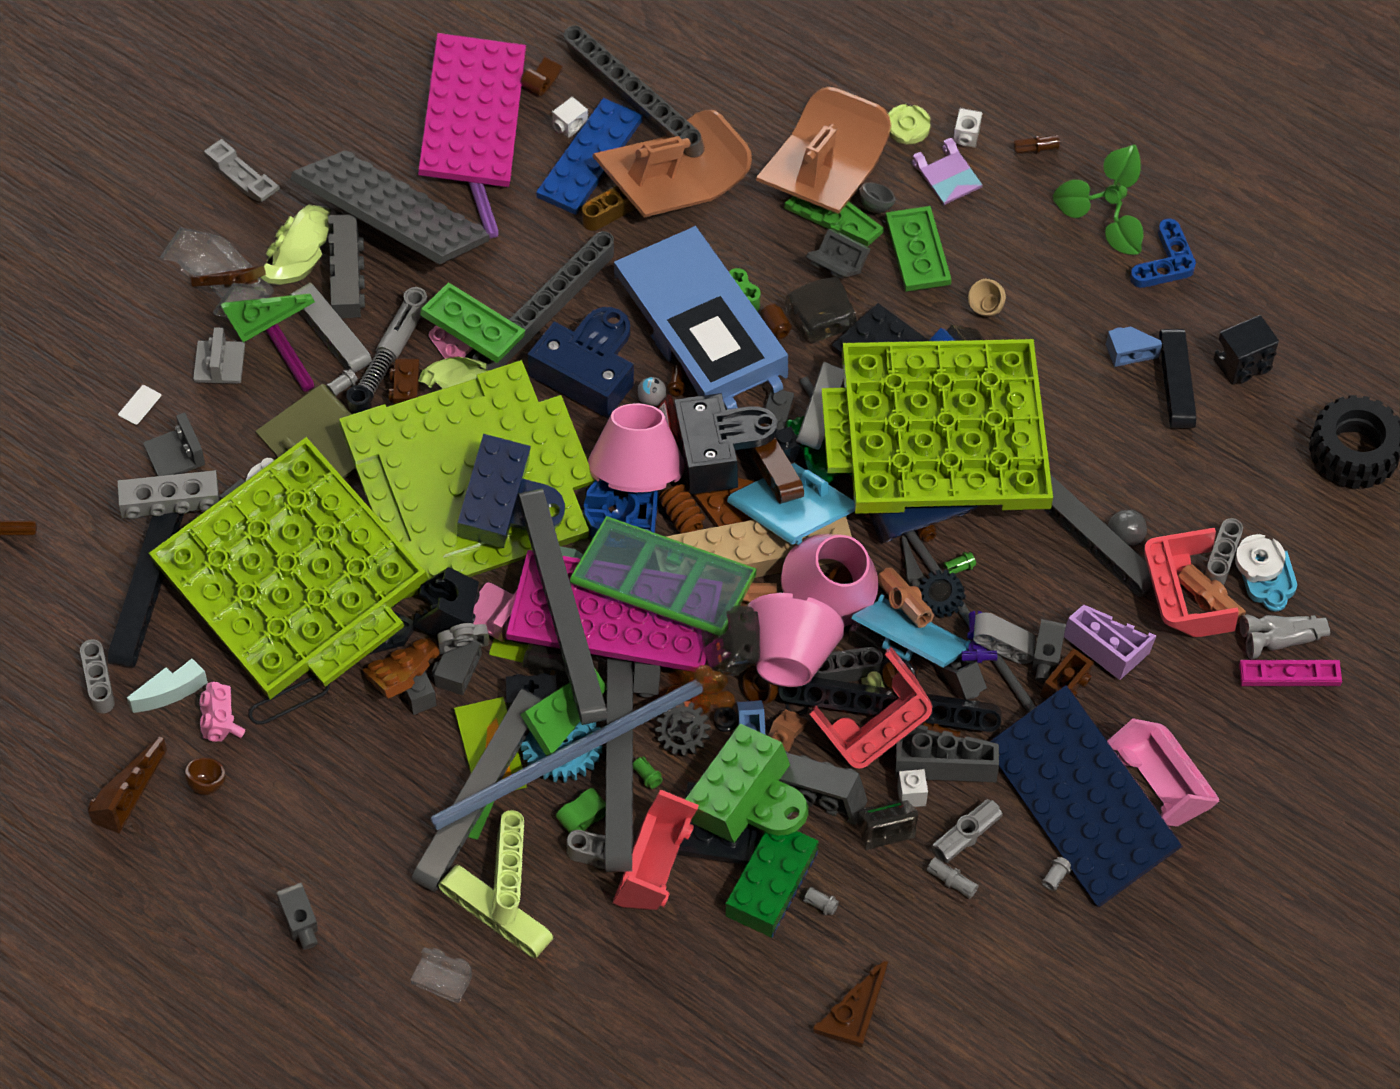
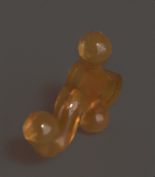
(711, 682)

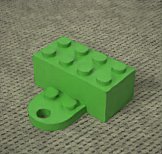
(746, 789)

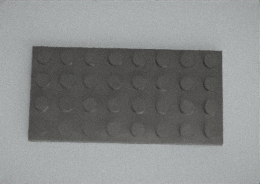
(391, 206)

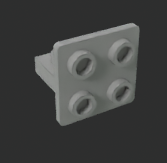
(219, 360)

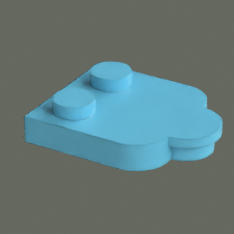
(1275, 591)

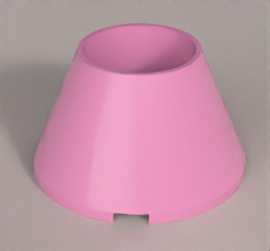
(636, 451)
(805, 579)
(794, 637)

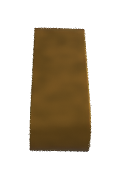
(605, 209)

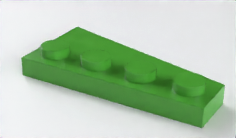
(848, 222)

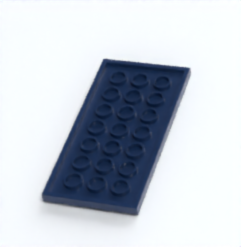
(1084, 796)

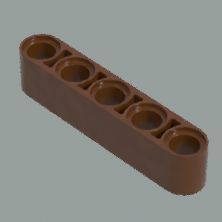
(777, 471)

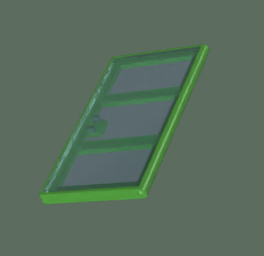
(663, 575)

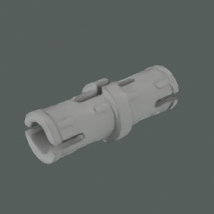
(952, 878)

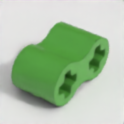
(751, 291)
(583, 811)

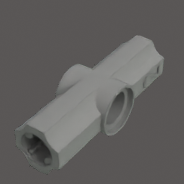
(977, 821)

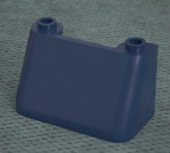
(914, 518)

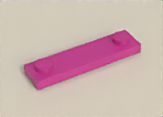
(1290, 673)

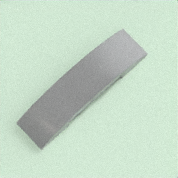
(239, 173)

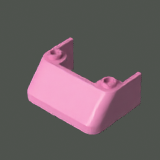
(1166, 769)

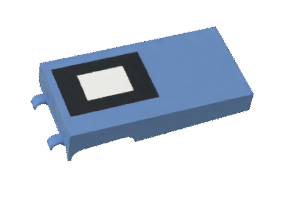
(702, 317)

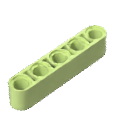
(508, 867)
(478, 900)

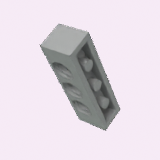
(157, 488)

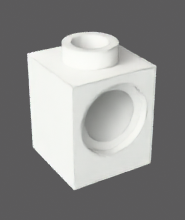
(569, 117)
(967, 127)
(913, 787)

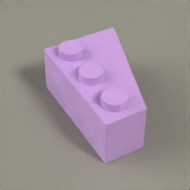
(1108, 642)

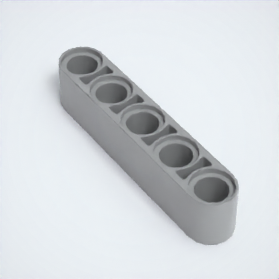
(333, 331)
(812, 427)

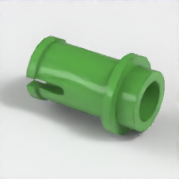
(961, 563)
(650, 776)

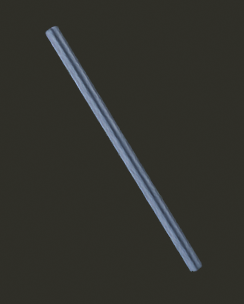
(566, 754)

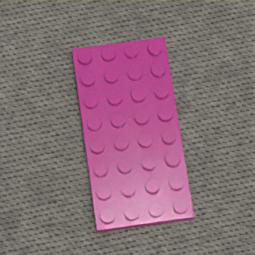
(472, 110)
(609, 624)

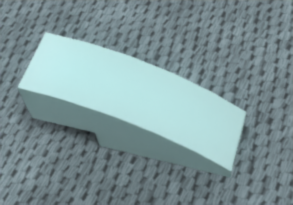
(168, 687)

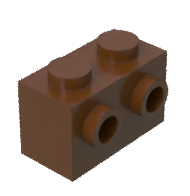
(405, 380)
(1072, 671)

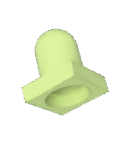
(873, 679)

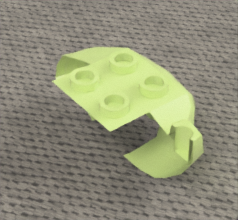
(297, 245)
(451, 371)

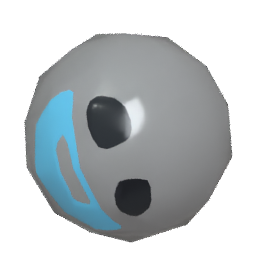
(651, 391)

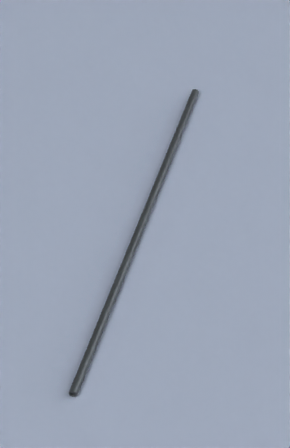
(964, 611)

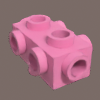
(216, 713)

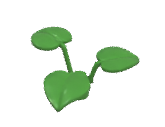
(1124, 168)

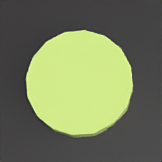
(909, 124)

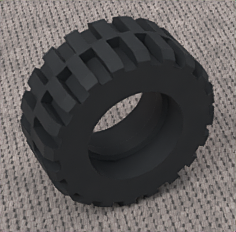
(1345, 464)

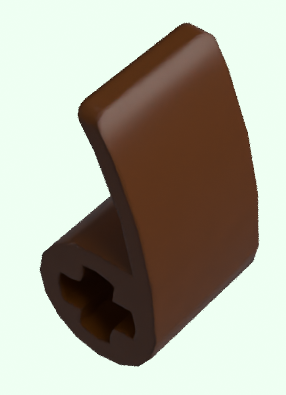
(541, 79)

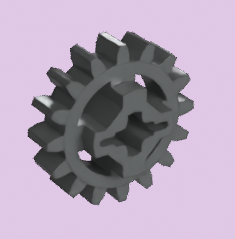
(674, 732)

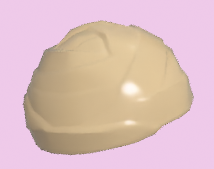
(986, 297)

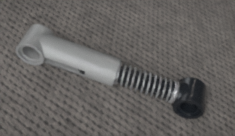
(388, 349)

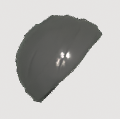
(876, 197)
(1129, 526)

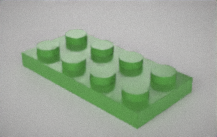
(918, 248)
(472, 322)

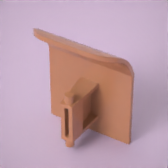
(830, 149)
(663, 178)

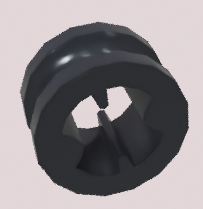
(725, 727)

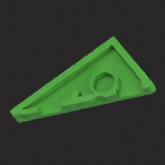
(257, 315)

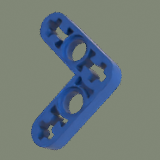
(1171, 263)

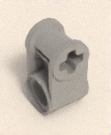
(592, 849)

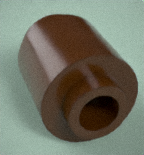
(776, 320)

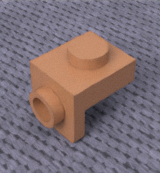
(787, 728)

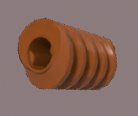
(682, 509)

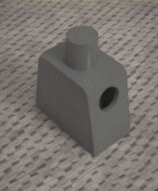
(1048, 649)
(295, 908)

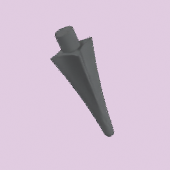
(913, 573)

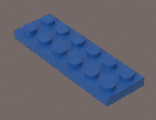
(577, 171)

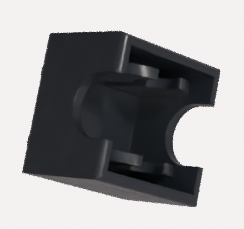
(1248, 350)
(451, 601)

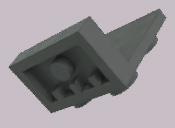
(176, 450)

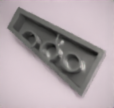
(346, 266)
(947, 756)
(827, 786)

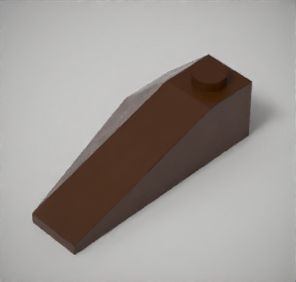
(122, 793)

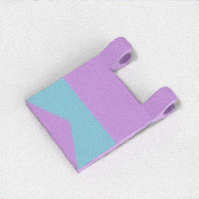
(949, 176)

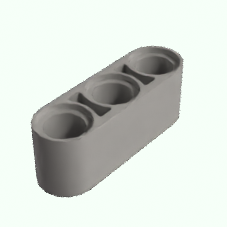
(1224, 543)
(1004, 637)
(97, 666)

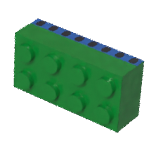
(771, 881)

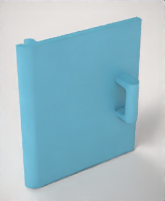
(797, 517)
(929, 642)

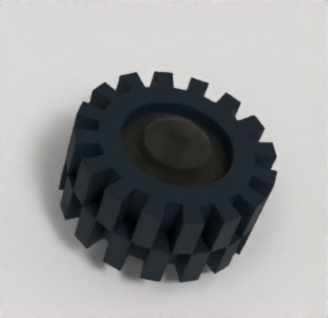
(942, 593)

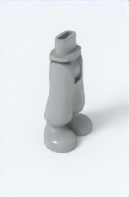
(1280, 632)

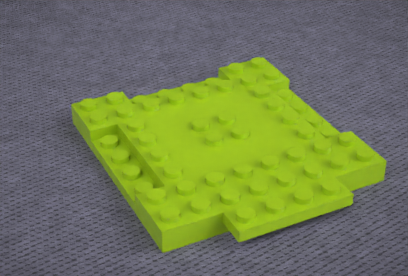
(939, 425)
(423, 453)
(292, 571)

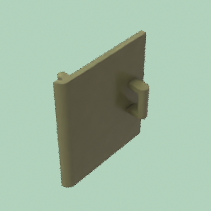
(318, 420)

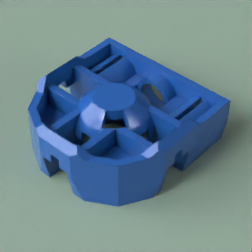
(601, 497)

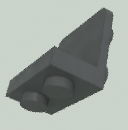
(840, 255)

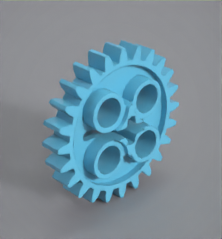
(534, 753)

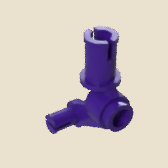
(975, 651)

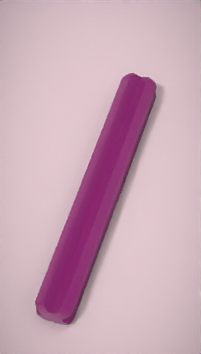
(290, 358)

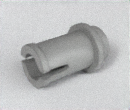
(342, 382)
(1058, 870)
(821, 901)

